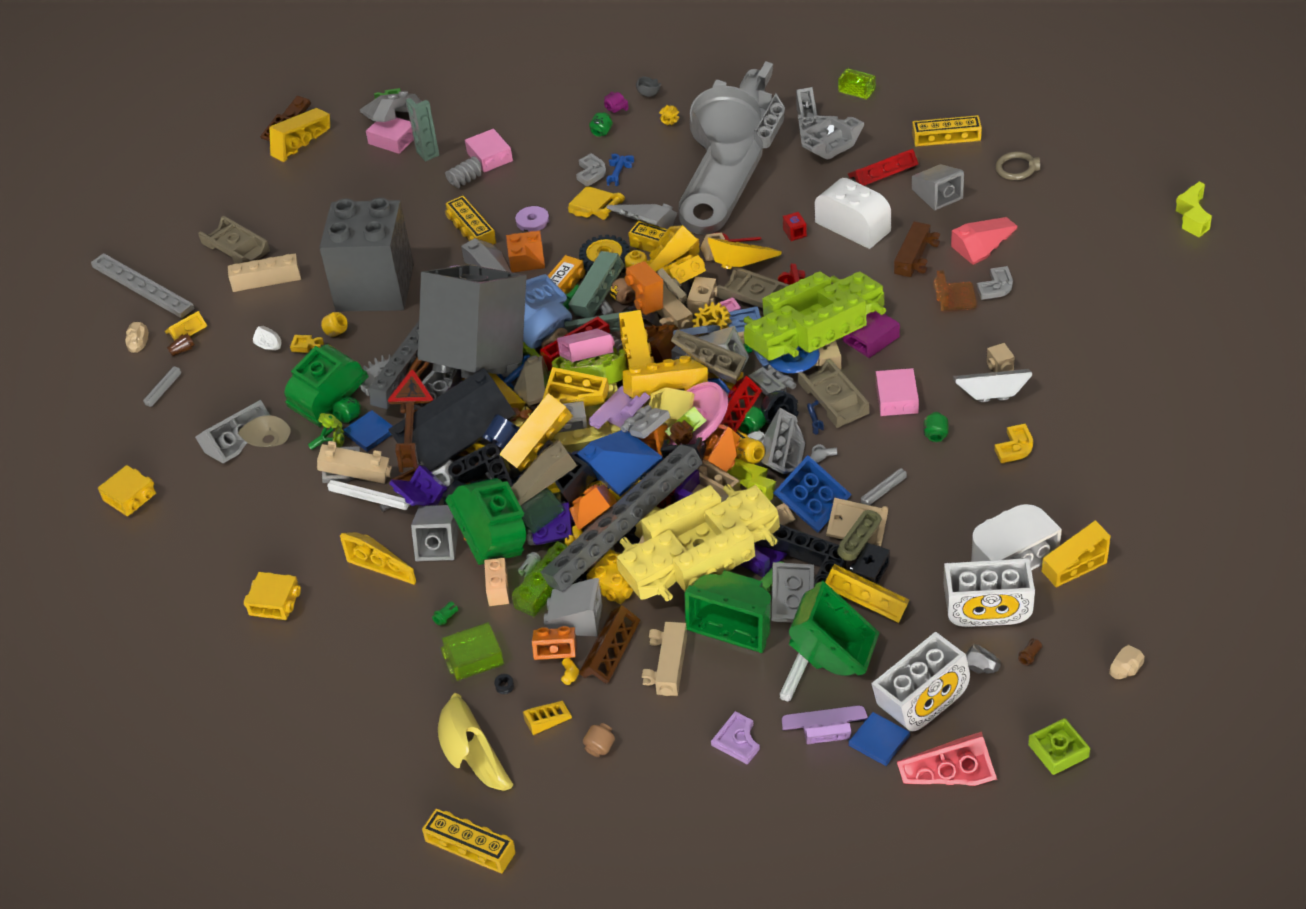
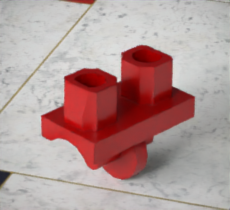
(793, 276)

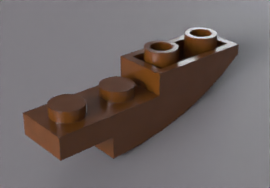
(297, 107)

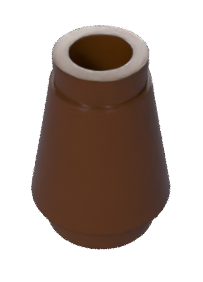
(181, 344)

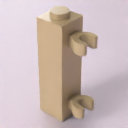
(674, 311)
(353, 463)
(670, 660)

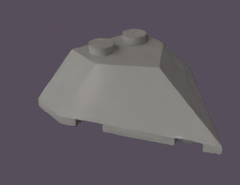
(384, 106)
(828, 134)

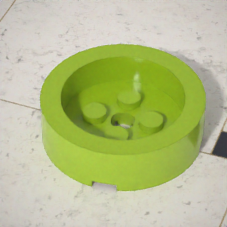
(607, 365)

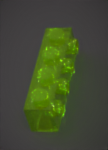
(534, 589)

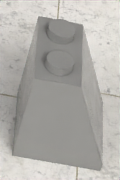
(939, 185)
(728, 339)
(434, 533)
(576, 607)

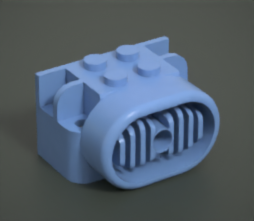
(543, 310)

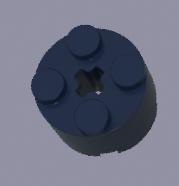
(500, 431)

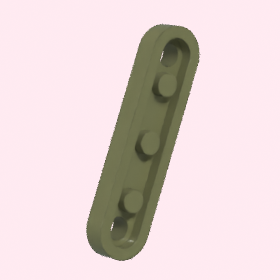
(859, 535)

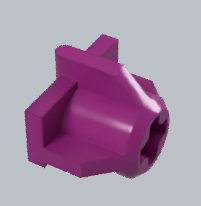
(615, 102)

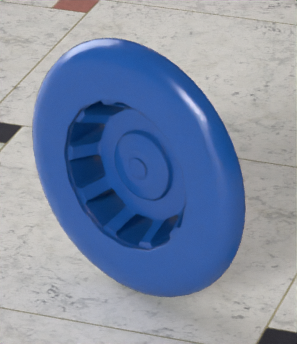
(790, 364)

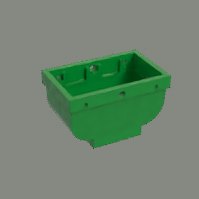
(321, 381)
(489, 519)
(729, 609)
(832, 633)

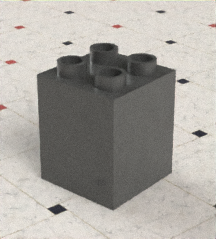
(367, 255)
(471, 319)

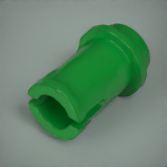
(441, 616)

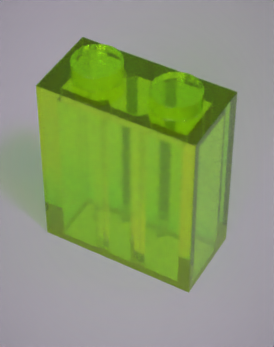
(471, 651)

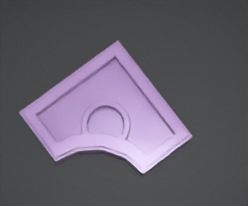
(735, 738)

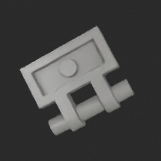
(768, 381)
(645, 421)

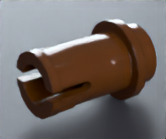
(1027, 655)

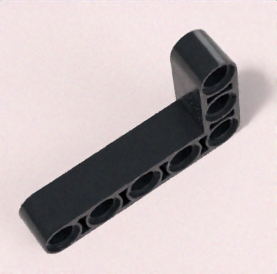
(486, 464)
(807, 548)

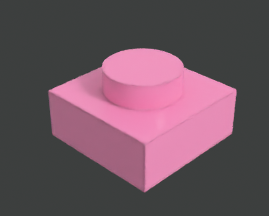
(731, 304)

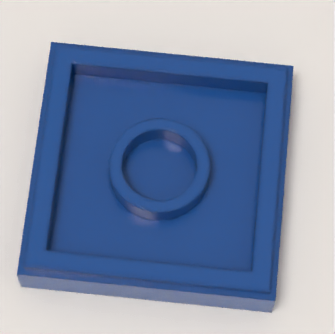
(368, 431)
(879, 738)

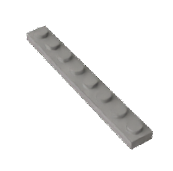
(142, 285)

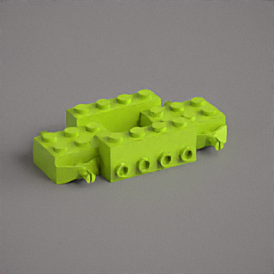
(813, 314)

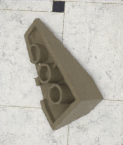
(718, 360)
(532, 380)
(544, 470)

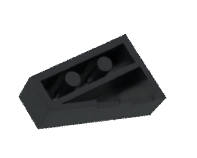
(574, 481)

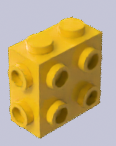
(685, 268)
(127, 490)
(612, 583)
(272, 595)

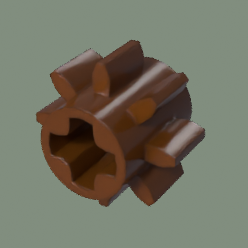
(681, 432)

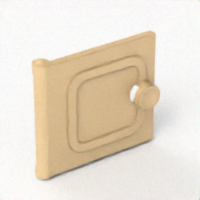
(850, 512)

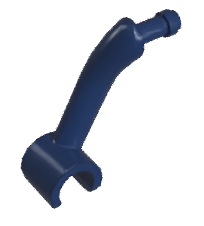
(817, 424)

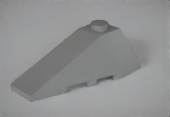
(652, 214)
(484, 254)
(223, 440)

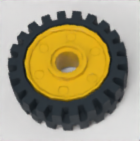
(591, 250)

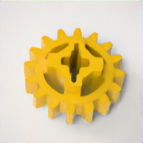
(712, 316)

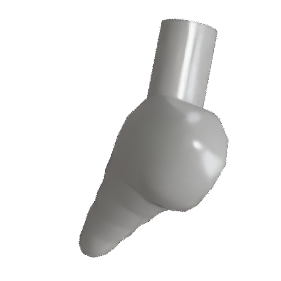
(819, 452)

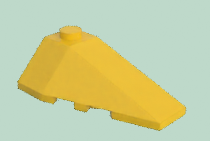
(738, 253)
(370, 554)

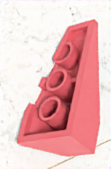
(979, 238)
(952, 763)

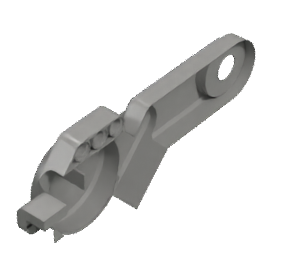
(734, 130)

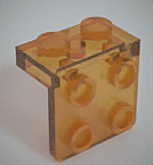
(954, 295)

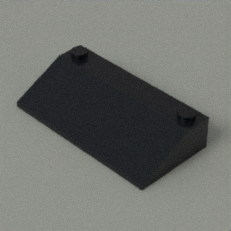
(455, 419)

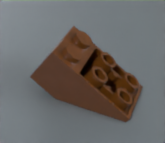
(660, 341)

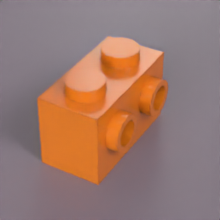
(554, 643)

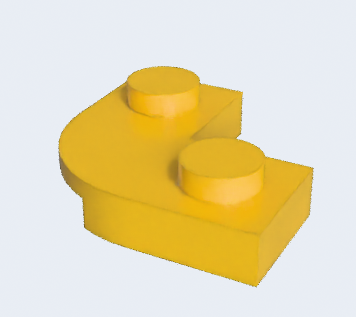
(1018, 446)

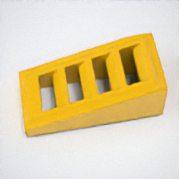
(543, 724)

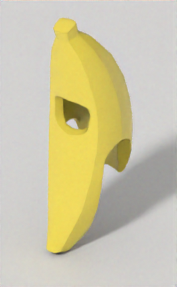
(452, 728)

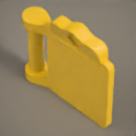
(592, 201)

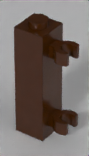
(912, 249)

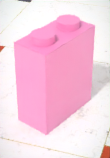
(390, 135)
(489, 149)
(585, 345)
(897, 392)

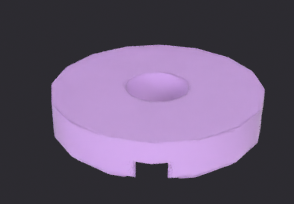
(537, 213)

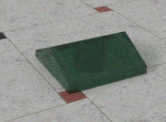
(541, 510)

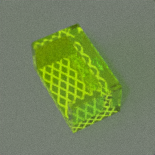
(856, 83)

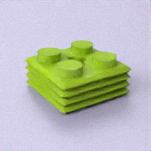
(1059, 746)

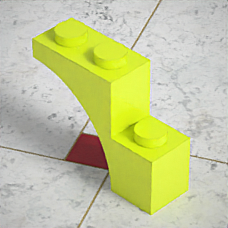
(1194, 217)
(752, 475)

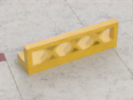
(867, 593)

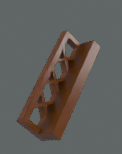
(603, 642)

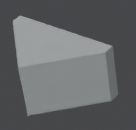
(805, 102)

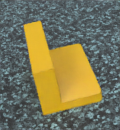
(189, 325)

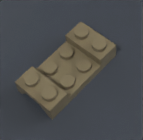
(235, 241)
(748, 287)
(835, 394)

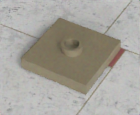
(673, 286)

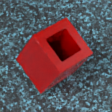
(794, 226)

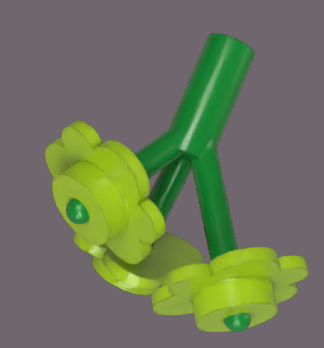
(328, 421)

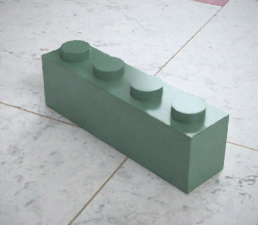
(596, 284)

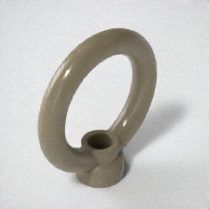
(1034, 165)

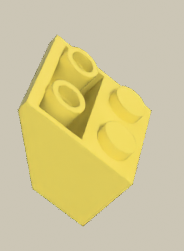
(674, 401)

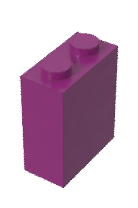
(874, 336)

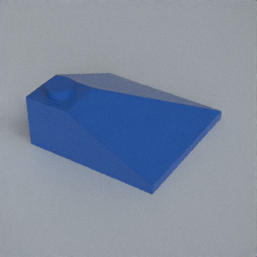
(619, 460)
(811, 493)

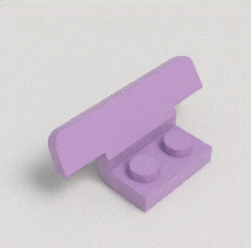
(618, 409)
(825, 724)

